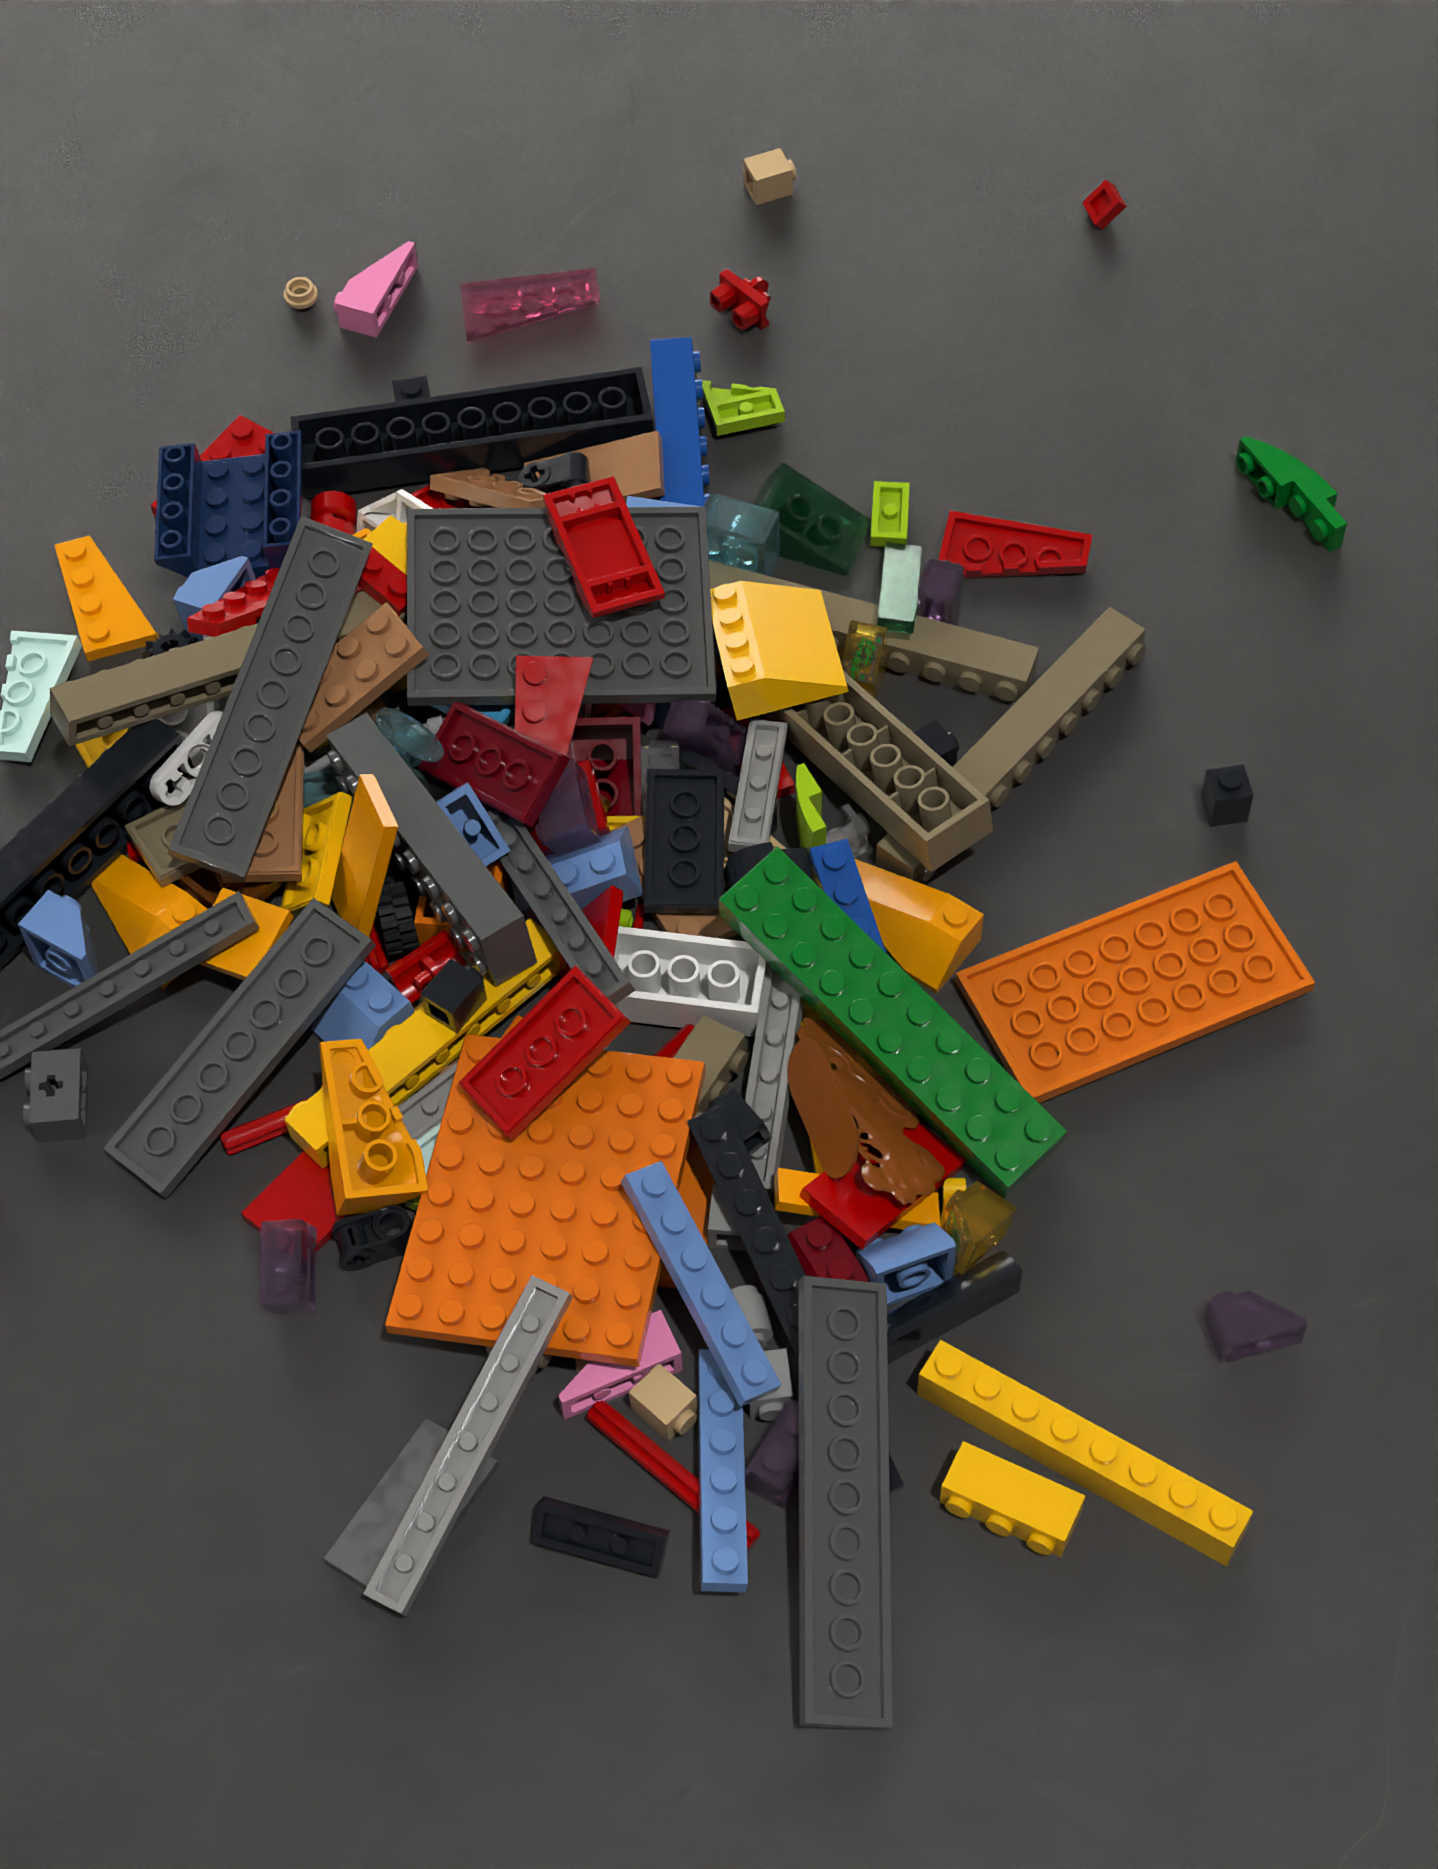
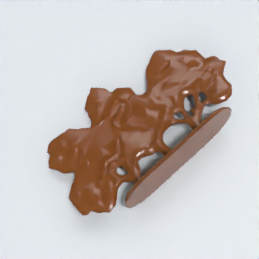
(831, 1097)

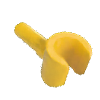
(950, 1186)

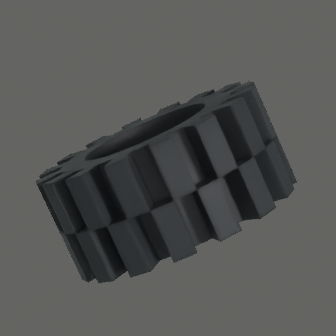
(396, 920)

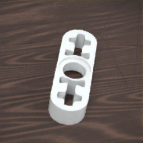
(179, 759)

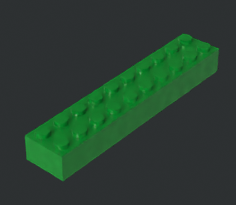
(891, 1022)

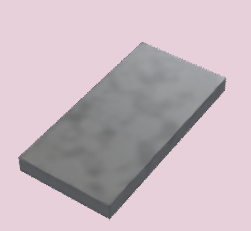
(374, 1525)

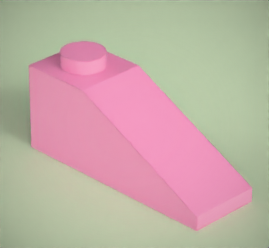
(375, 291)
(609, 1381)

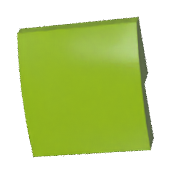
(809, 822)

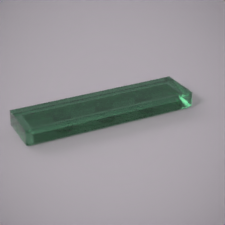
(899, 587)

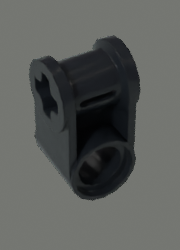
(557, 473)
(371, 1238)

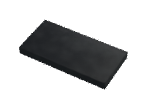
(684, 841)

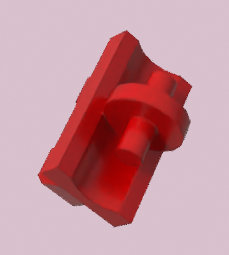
(745, 296)
(419, 967)

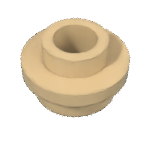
(300, 293)

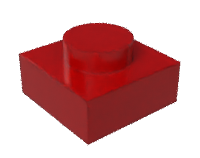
(1104, 204)

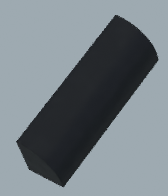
(951, 1304)

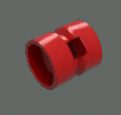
(335, 511)

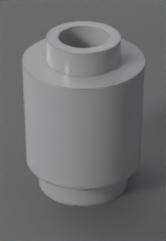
(755, 1311)

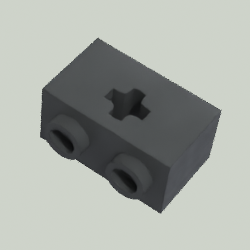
(57, 1095)

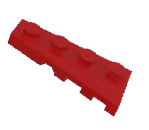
(1012, 548)
(235, 608)
(550, 697)

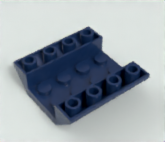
(228, 506)

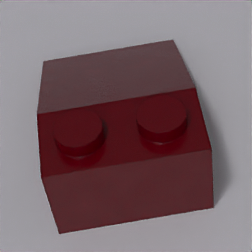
(615, 753)

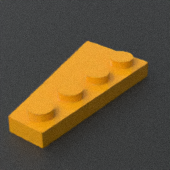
(101, 605)

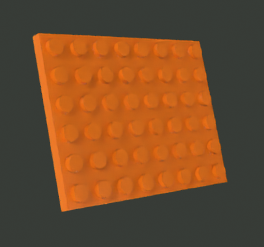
(547, 1208)

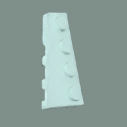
(33, 668)

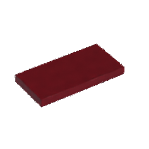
(497, 762)

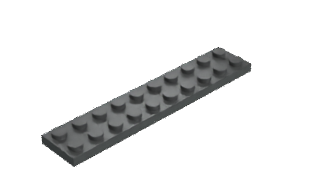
(270, 700)
(844, 1506)

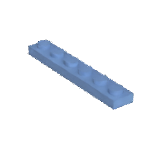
(701, 1283)
(720, 1481)

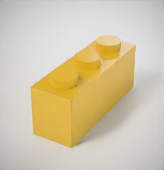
(1011, 1500)

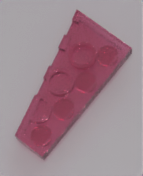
(522, 300)

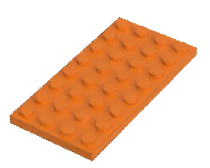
(1133, 982)

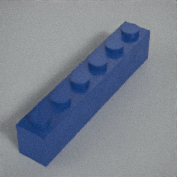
(680, 419)

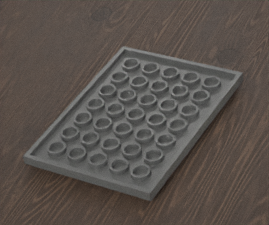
(502, 588)

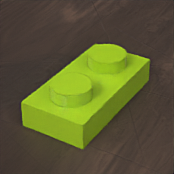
(889, 513)

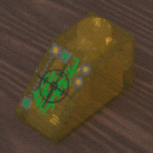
(866, 655)
(976, 1223)

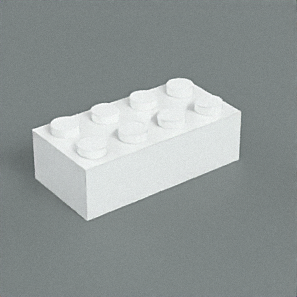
(690, 977)

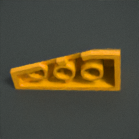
(139, 904)
(921, 925)
(368, 1144)

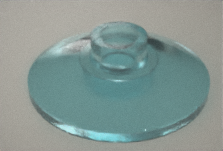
(409, 736)

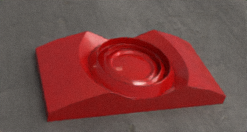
(602, 547)

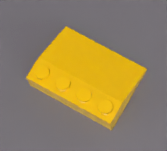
(774, 646)

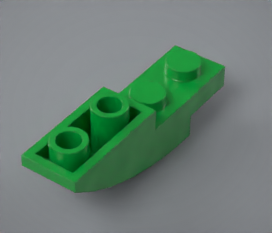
(1289, 481)

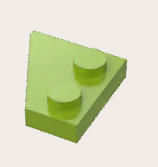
(742, 407)

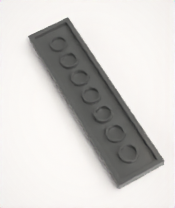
(239, 1047)

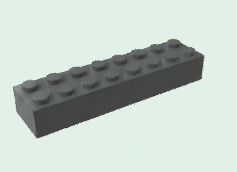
(436, 855)

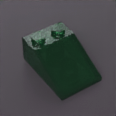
(812, 521)

